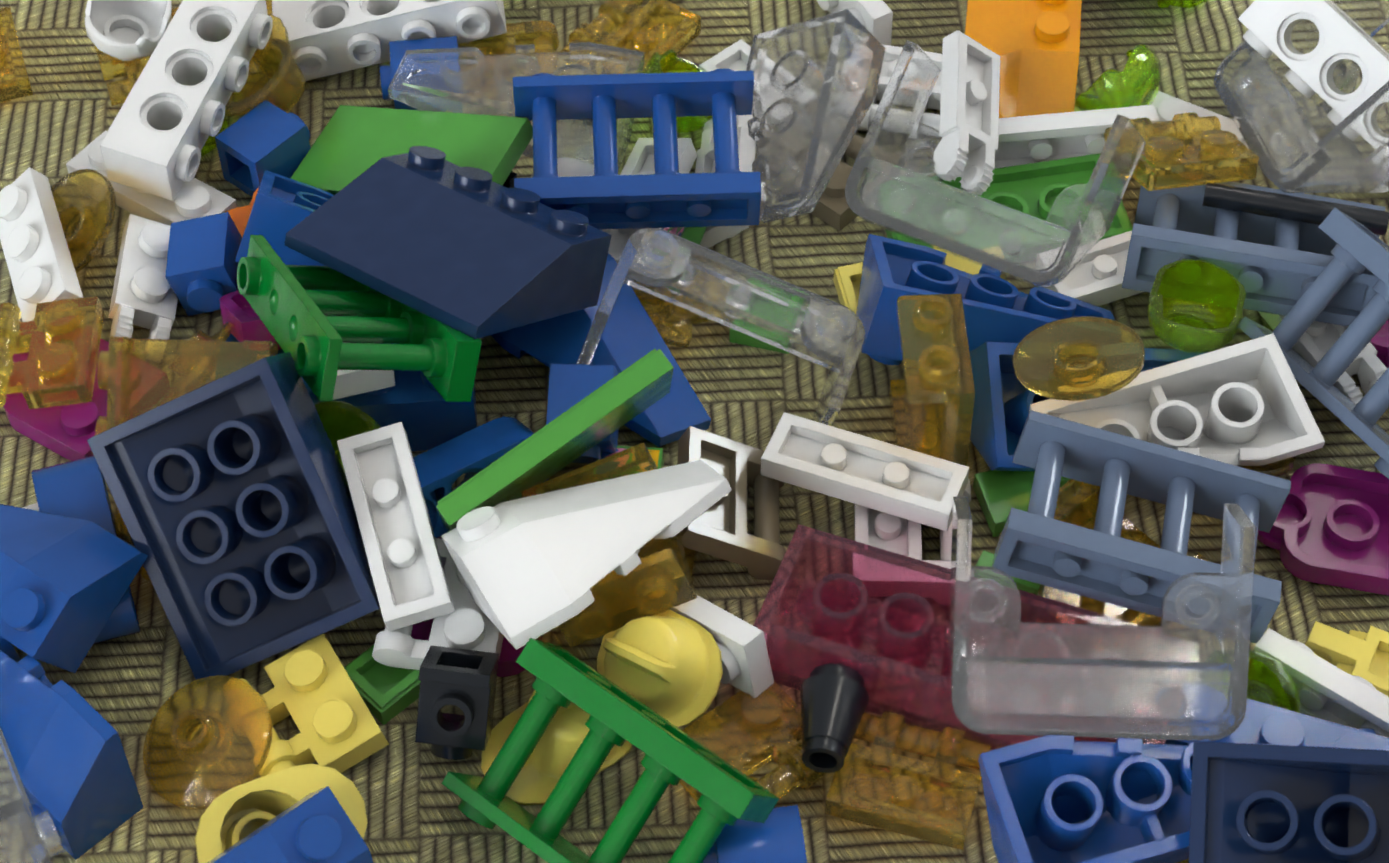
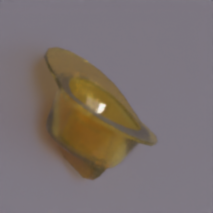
(271, 76)

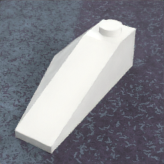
(1218, 405)
(542, 553)

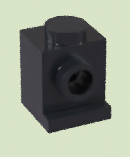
(461, 680)

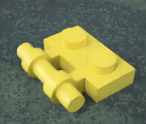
(325, 707)

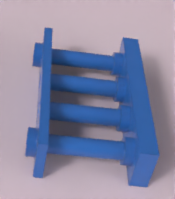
(642, 200)

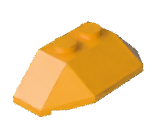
(1036, 51)

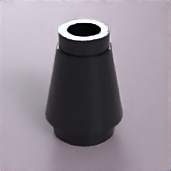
(830, 715)

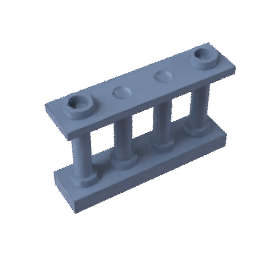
(1354, 252)
(1266, 254)
(1099, 560)

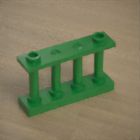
(319, 308)
(612, 720)

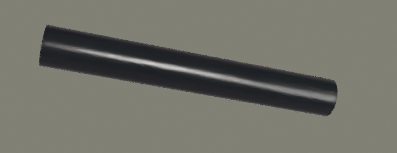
(1289, 206)

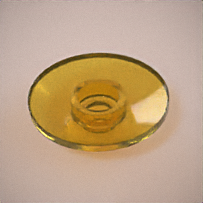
(86, 213)
(1079, 358)
(225, 753)

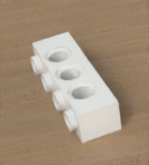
(355, 34)
(1339, 39)
(184, 94)

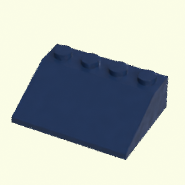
(456, 244)
(240, 516)
(1288, 804)

